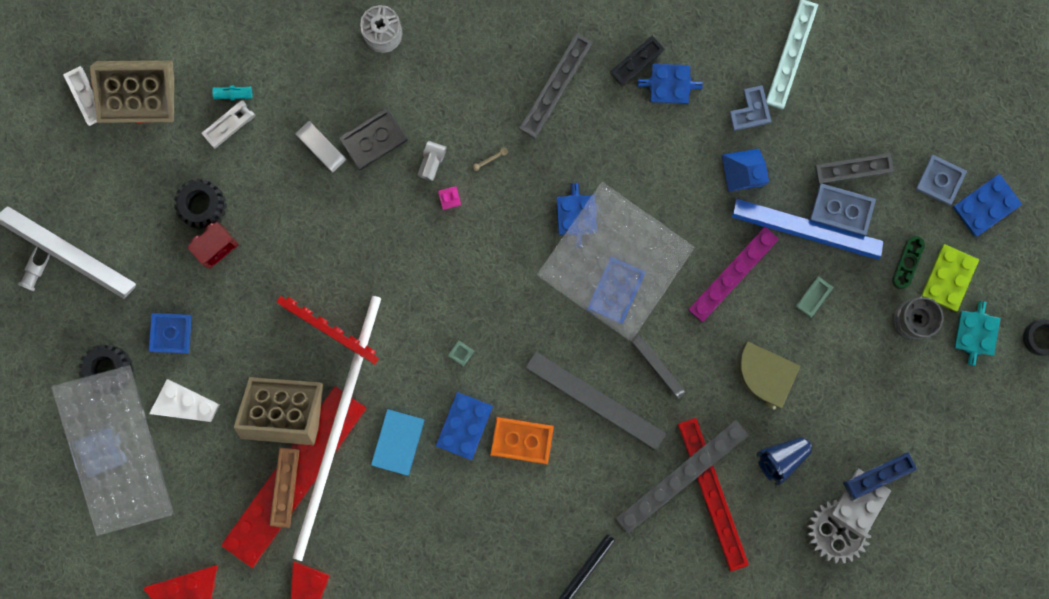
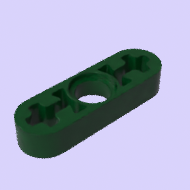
(908, 247)

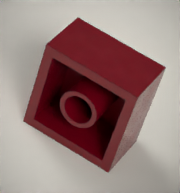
(212, 245)

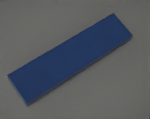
(880, 476)

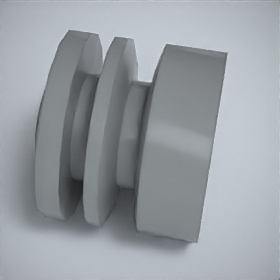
(386, 37)

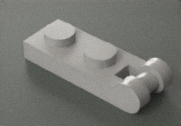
(228, 124)

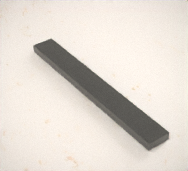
(596, 400)

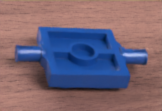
(670, 83)
(569, 207)

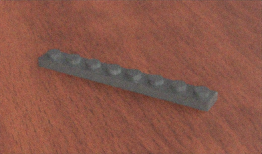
(682, 476)

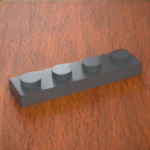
(854, 168)

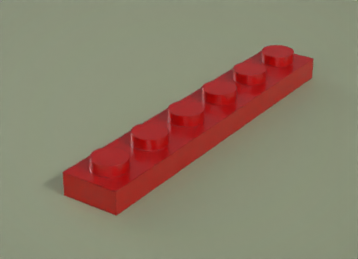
(335, 333)

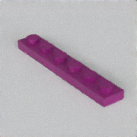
(733, 274)

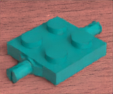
(977, 333)

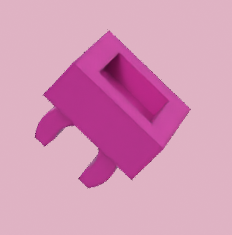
(449, 198)

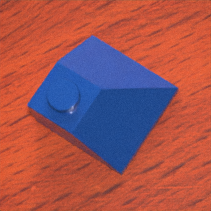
(745, 170)

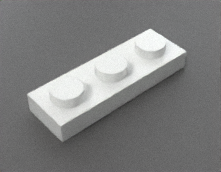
(82, 93)

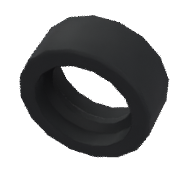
(1028, 337)

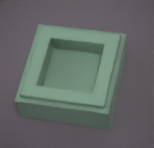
(461, 353)

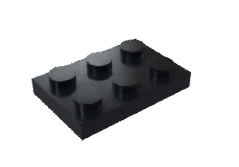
(373, 139)

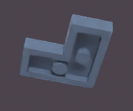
(755, 113)

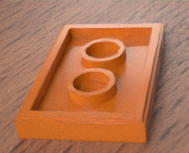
(522, 440)

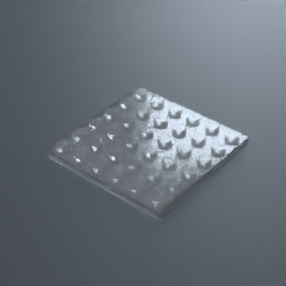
(615, 261)

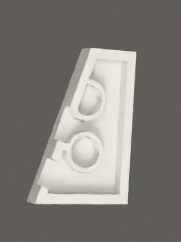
(183, 403)

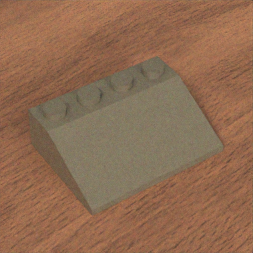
(133, 91)
(280, 411)

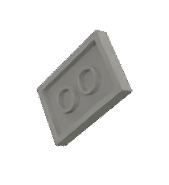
(860, 513)

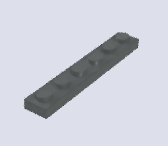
(556, 86)

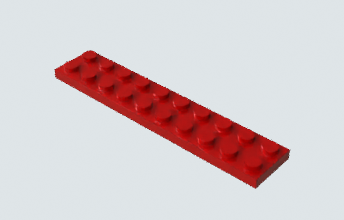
(253, 530)

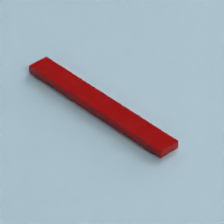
(715, 500)

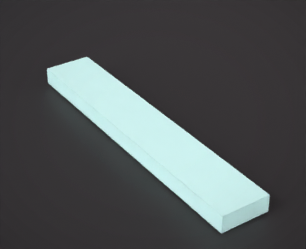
(791, 54)

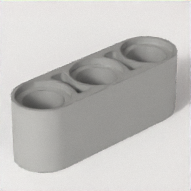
(320, 146)

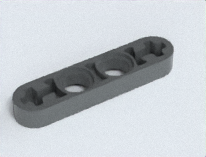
(658, 367)

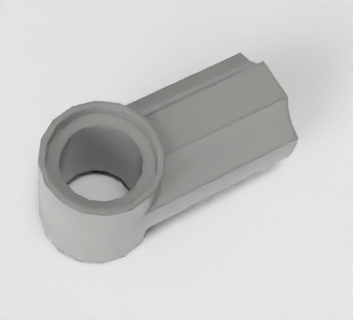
(433, 156)

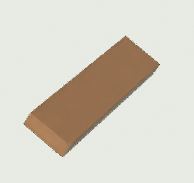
(284, 487)

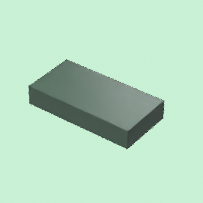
(814, 297)

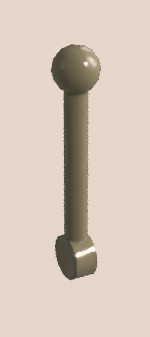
(503, 152)

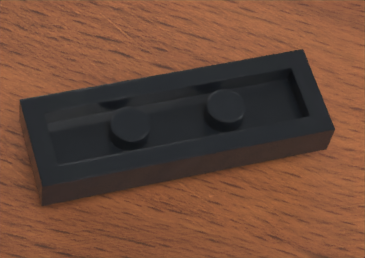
(637, 61)

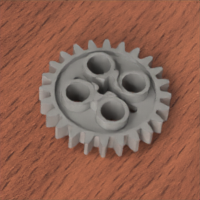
(825, 542)

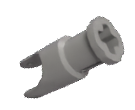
(32, 272)

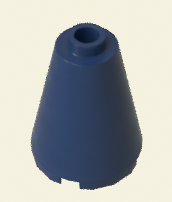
(783, 459)

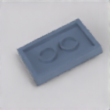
(843, 209)

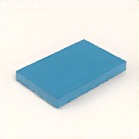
(398, 442)

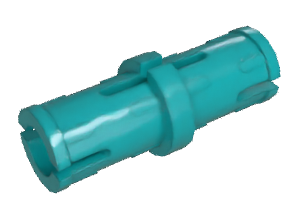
(232, 93)

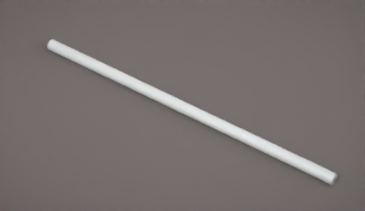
(335, 432)

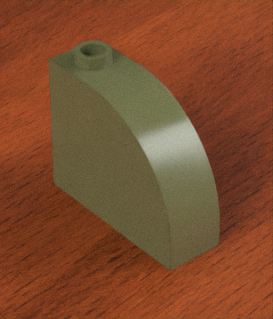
(766, 375)

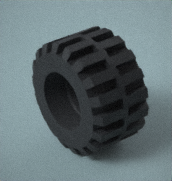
(186, 197)
(99, 353)

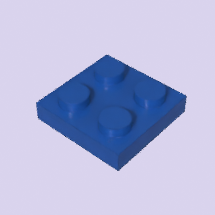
(170, 333)

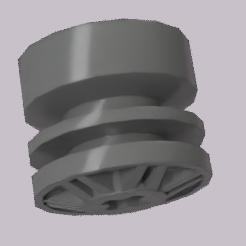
(928, 320)

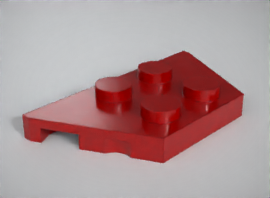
(189, 586)

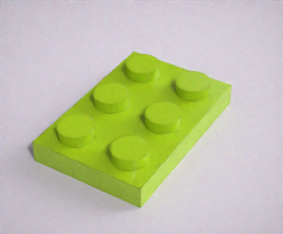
(950, 277)

